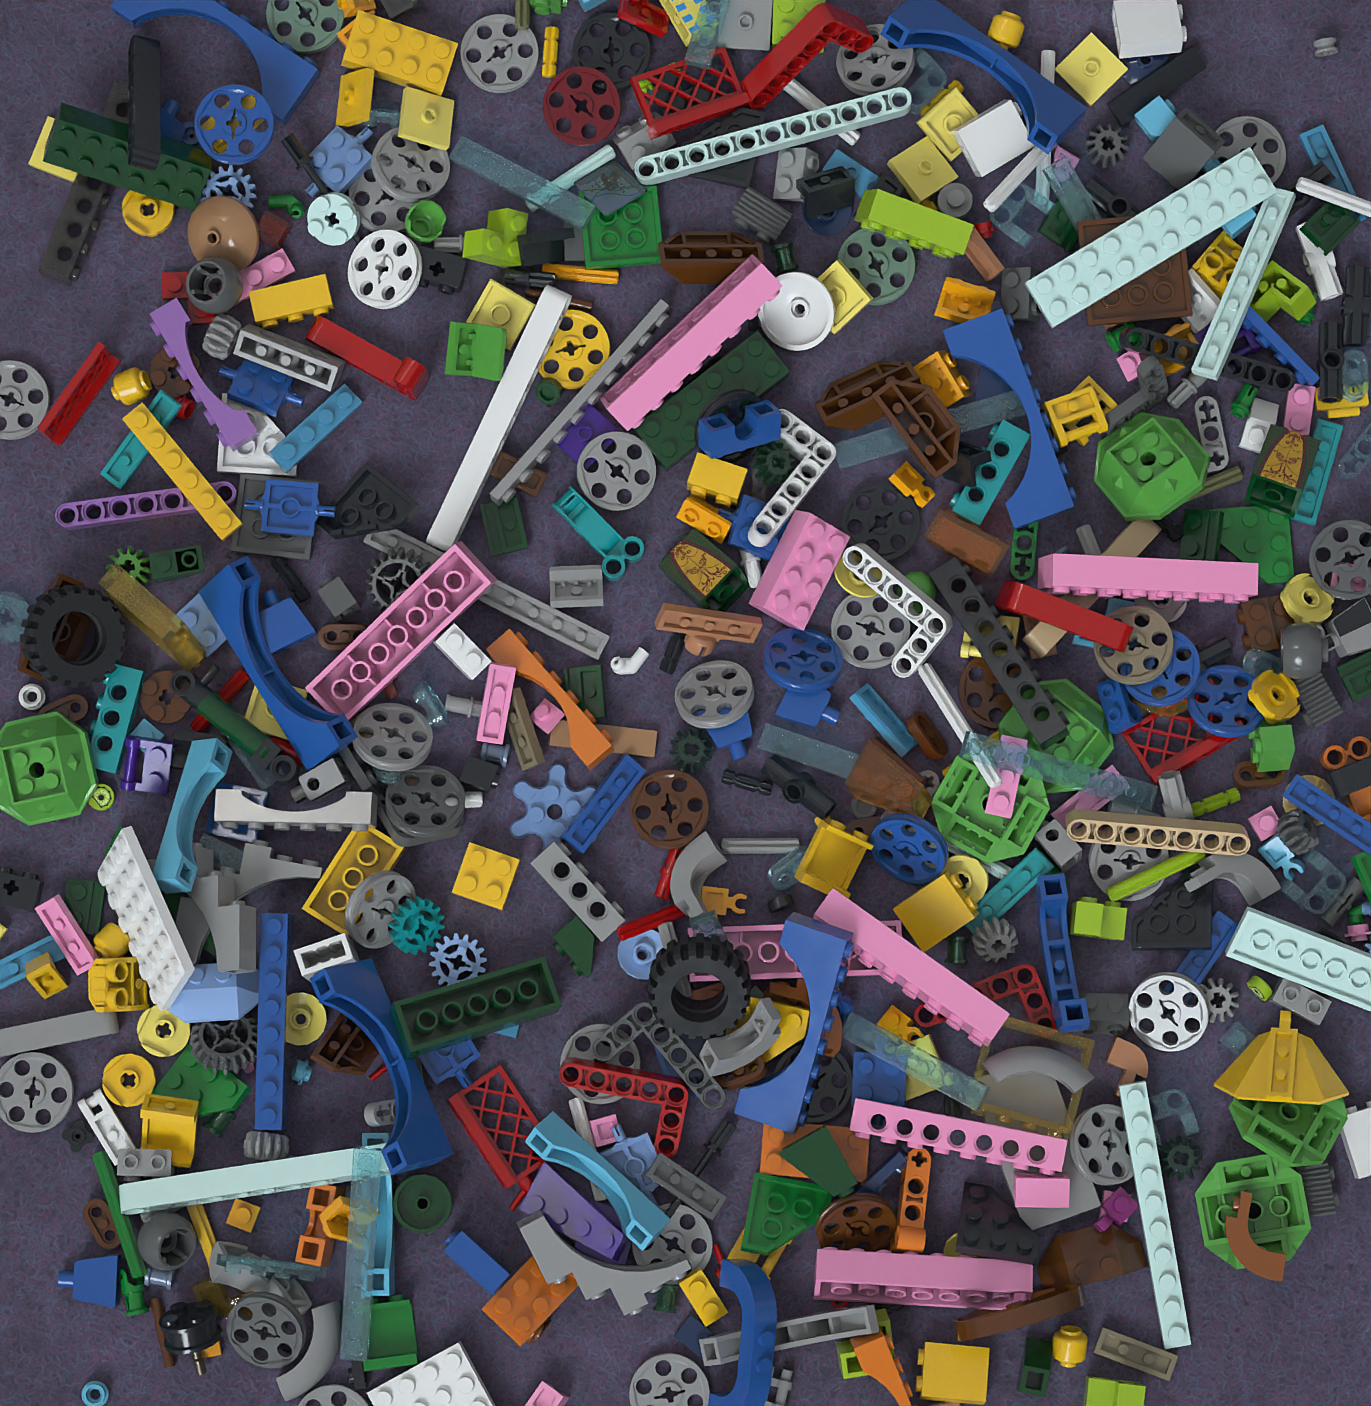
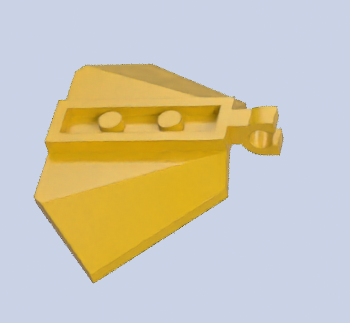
(1282, 1069)

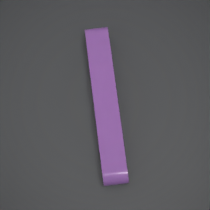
(134, 510)

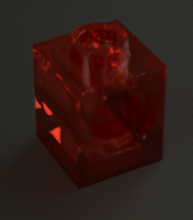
(273, 230)

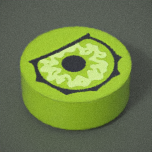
(102, 798)
(1260, 988)

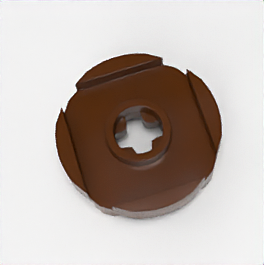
(162, 378)
(158, 710)

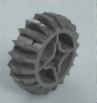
(390, 579)
(227, 1049)

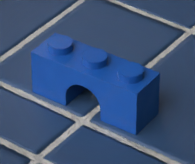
(759, 427)

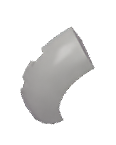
(1038, 1060)
(286, 1288)
(320, 1354)

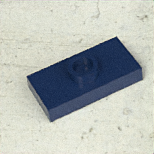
(691, 1332)

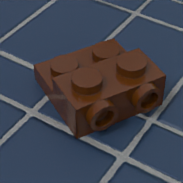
(1263, 623)

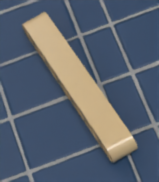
(1127, 544)
(1167, 840)

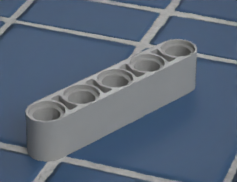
(57, 1031)

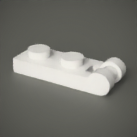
(106, 1125)

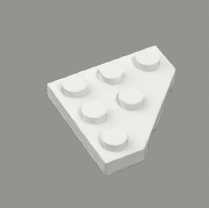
(253, 456)

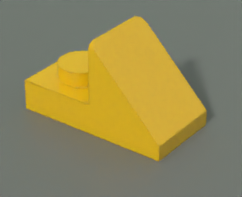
(44, 976)

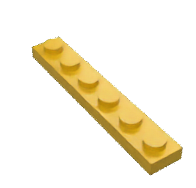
(182, 471)

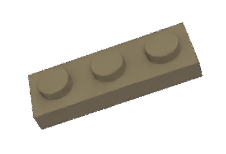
(523, 732)
(1135, 1353)

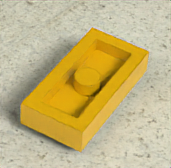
(702, 1296)

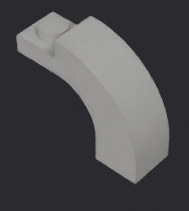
(691, 870)
(1244, 871)
(745, 1044)

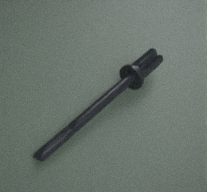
(302, 160)
(714, 1146)

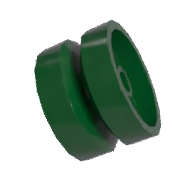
(407, 1206)

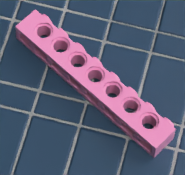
(1049, 1164)

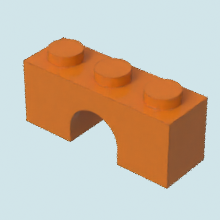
(315, 1246)

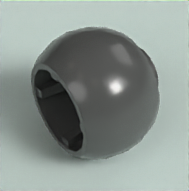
(203, 285)
(1302, 650)
(166, 1241)

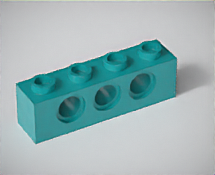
(1014, 440)
(132, 680)

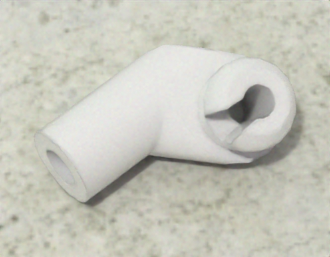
(629, 665)

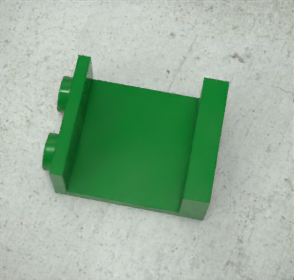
(391, 1334)

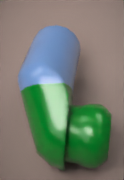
(1356, 914)

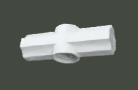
(1321, 268)

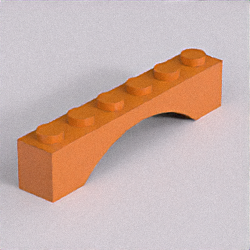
(585, 739)
(876, 1360)

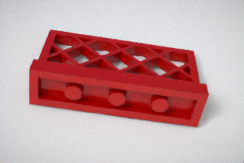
(691, 115)
(79, 395)
(1179, 761)
(480, 1136)

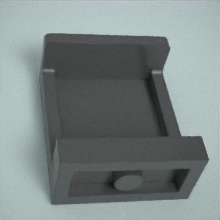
(1183, 149)

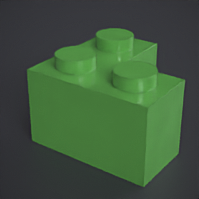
(1272, 746)

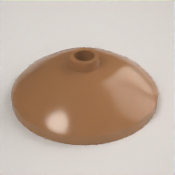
(233, 226)

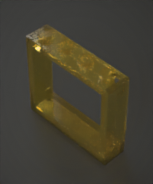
(152, 617)
(1031, 1122)

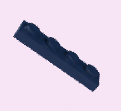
(877, 1179)

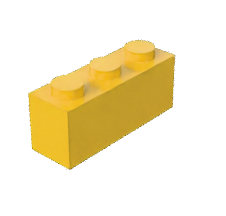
(291, 301)

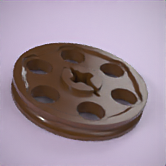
(984, 690)
(659, 802)
(858, 1217)

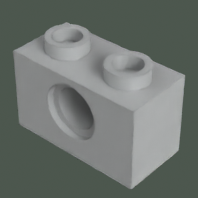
(1300, 1001)

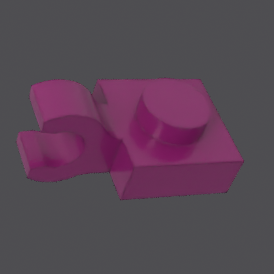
(1117, 1208)

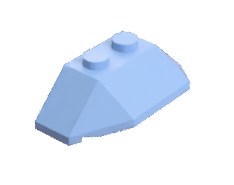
(216, 995)

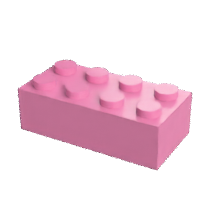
(799, 569)

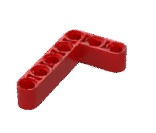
(800, 46)
(403, 376)
(1028, 601)
(1012, 986)
(634, 1091)

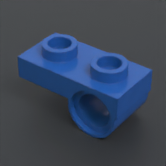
(1117, 707)

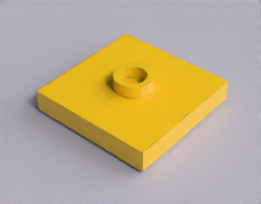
(355, 98)

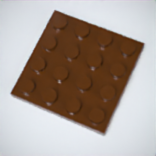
(1151, 296)

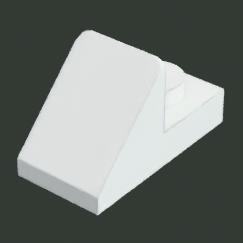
(1258, 422)

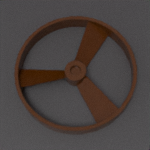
(1042, 1306)

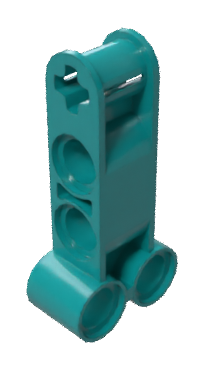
(597, 532)

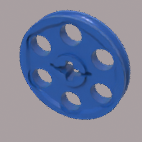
(226, 115)
(793, 656)
(1176, 667)
(1225, 710)
(909, 848)

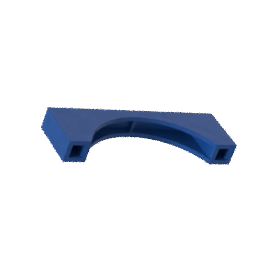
(283, 74)
(1046, 108)
(991, 344)
(234, 605)
(821, 957)
(274, 964)
(417, 1131)

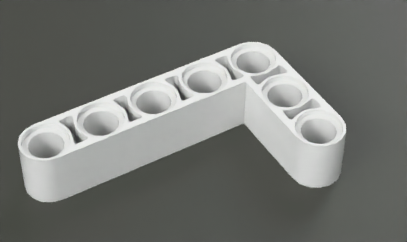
(796, 481)
(903, 604)

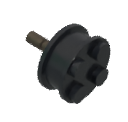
(191, 1329)

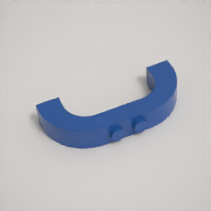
(1067, 1008)
(757, 1333)

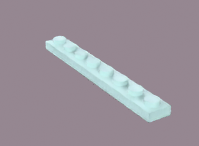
(1243, 284)

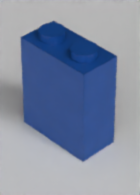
(476, 1260)

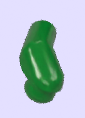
(289, 203)

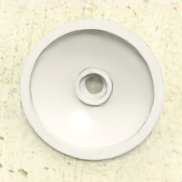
(793, 328)

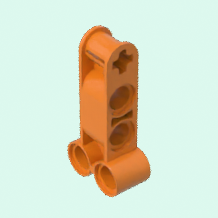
(1360, 800)
(910, 1234)

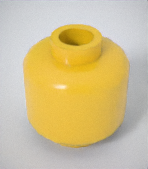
(1006, 30)
(131, 386)
(111, 942)
(1069, 1346)

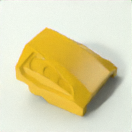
(1218, 263)
(117, 985)

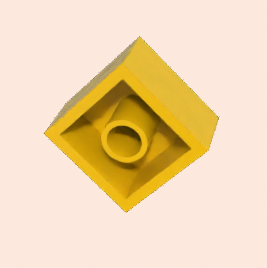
(716, 480)
(486, 876)

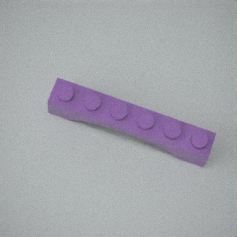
(173, 324)

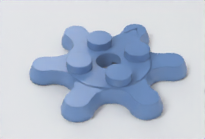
(540, 798)

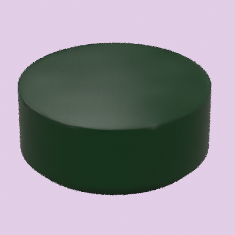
(548, 391)

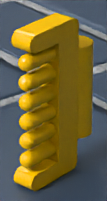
(1341, 409)

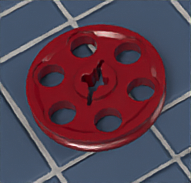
(594, 105)

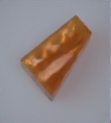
(966, 542)
(886, 784)

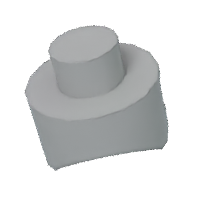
(955, 200)

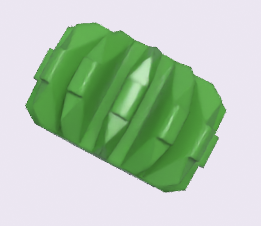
(135, 560)

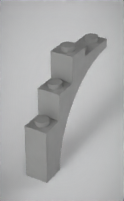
(255, 871)
(229, 920)
(593, 1276)
(796, 1332)

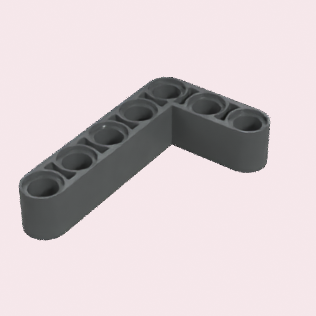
(666, 1049)

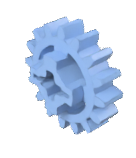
(234, 182)
(461, 950)

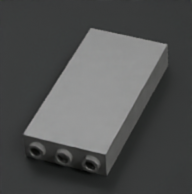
(1038, 1097)

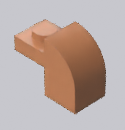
(1129, 1059)

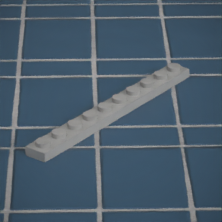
(574, 410)
(508, 600)

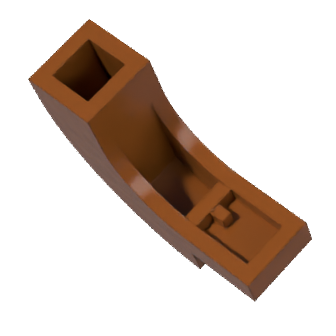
(798, 996)
(1254, 1258)

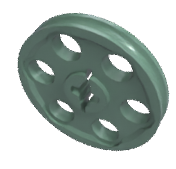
(302, 26)
(887, 269)

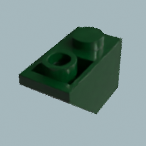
(176, 563)
(579, 945)
(1035, 1367)

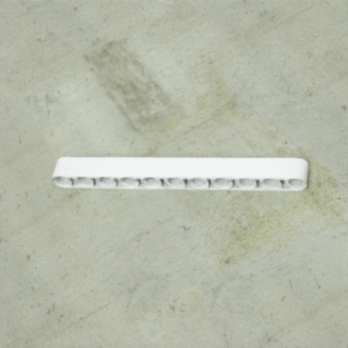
(499, 418)

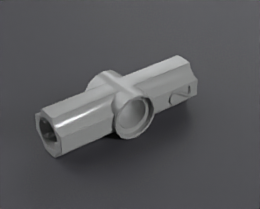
(1174, 797)

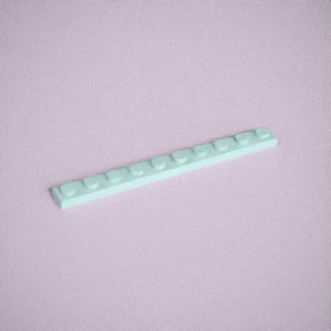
(1154, 1214)

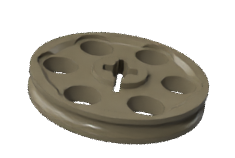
(1139, 655)

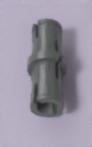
(1342, 902)

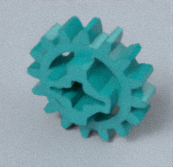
(416, 925)

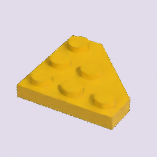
(793, 1027)

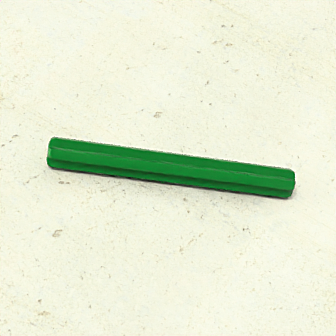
(121, 1221)

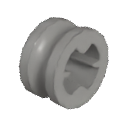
(1325, 47)

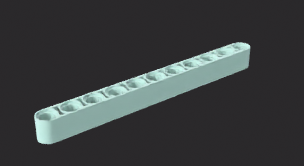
(783, 127)
(240, 1181)

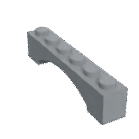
(354, 811)

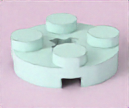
(345, 212)

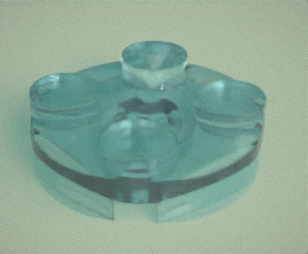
(17, 606)

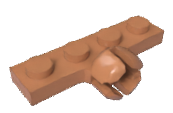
(707, 626)

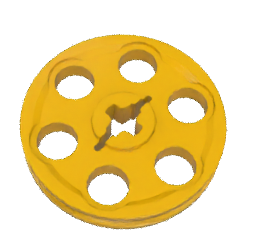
(580, 357)

